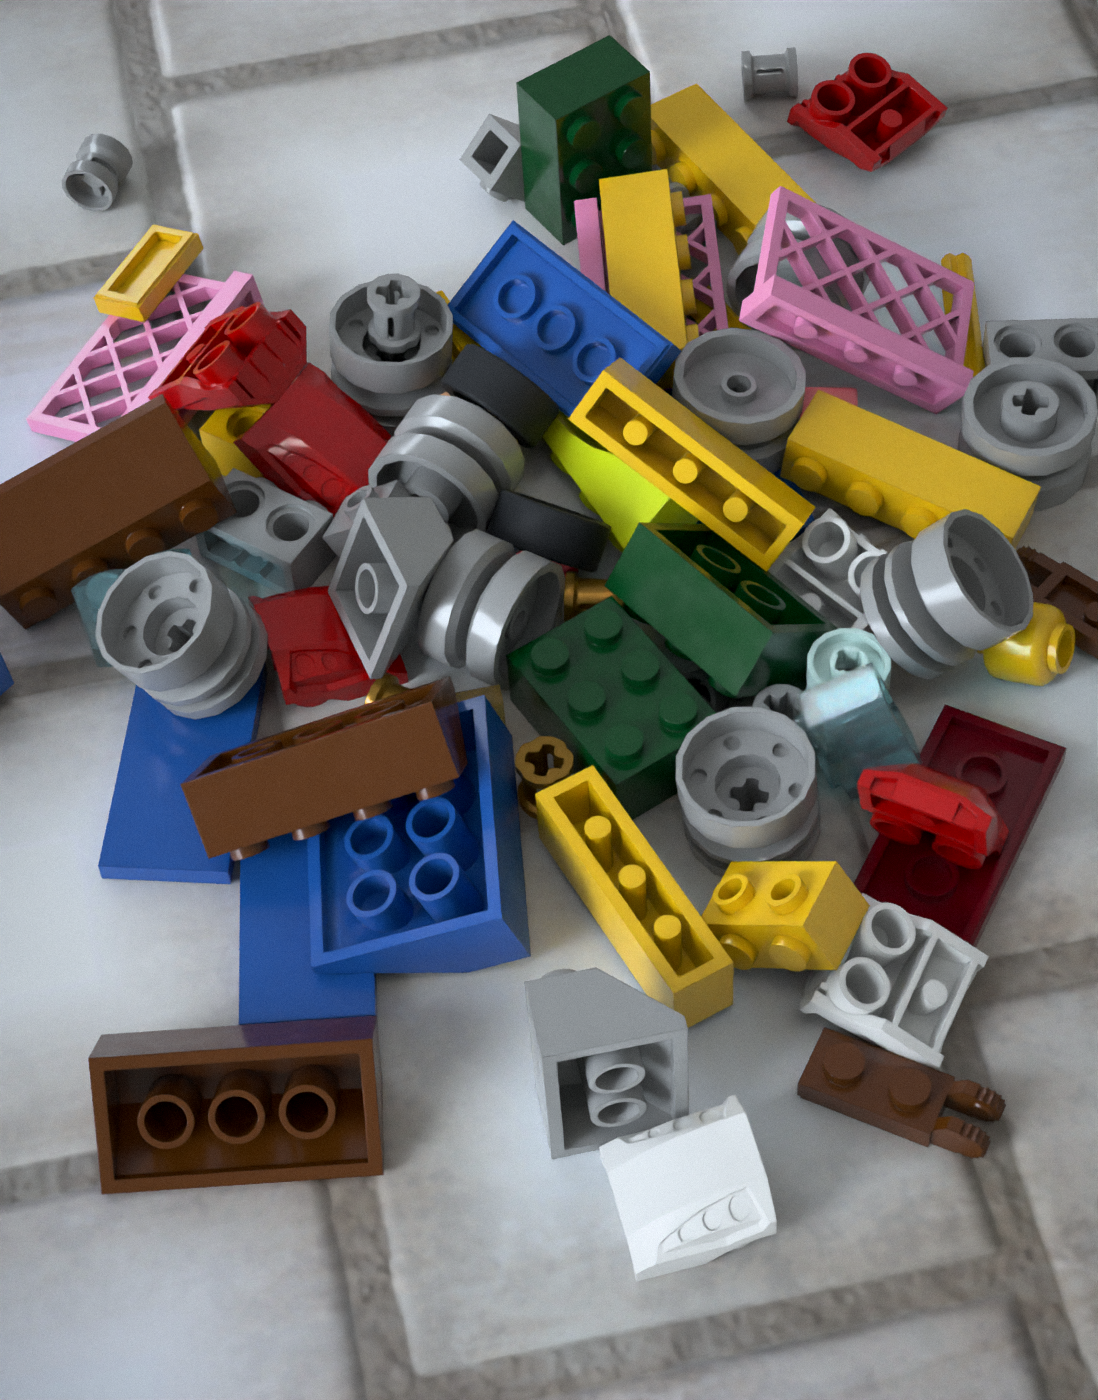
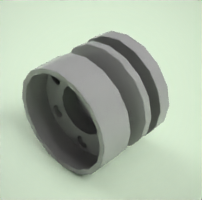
(385, 381)
(946, 594)
(181, 635)
(748, 789)

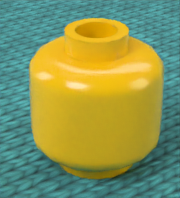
(1035, 652)

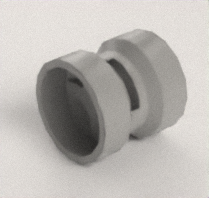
(97, 172)

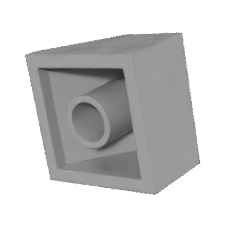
(387, 574)

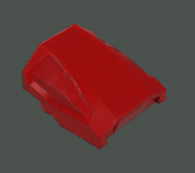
(868, 112)
(238, 361)
(315, 441)
(314, 649)
(919, 798)

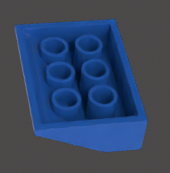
(430, 878)

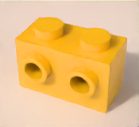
(785, 914)

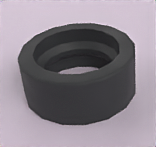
(501, 392)
(549, 530)

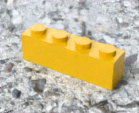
(717, 158)
(648, 255)
(691, 463)
(899, 472)
(634, 897)

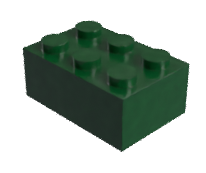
(582, 125)
(716, 607)
(610, 702)

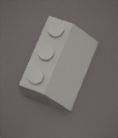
(603, 1059)

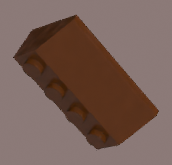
(104, 507)
(328, 770)
(238, 1105)

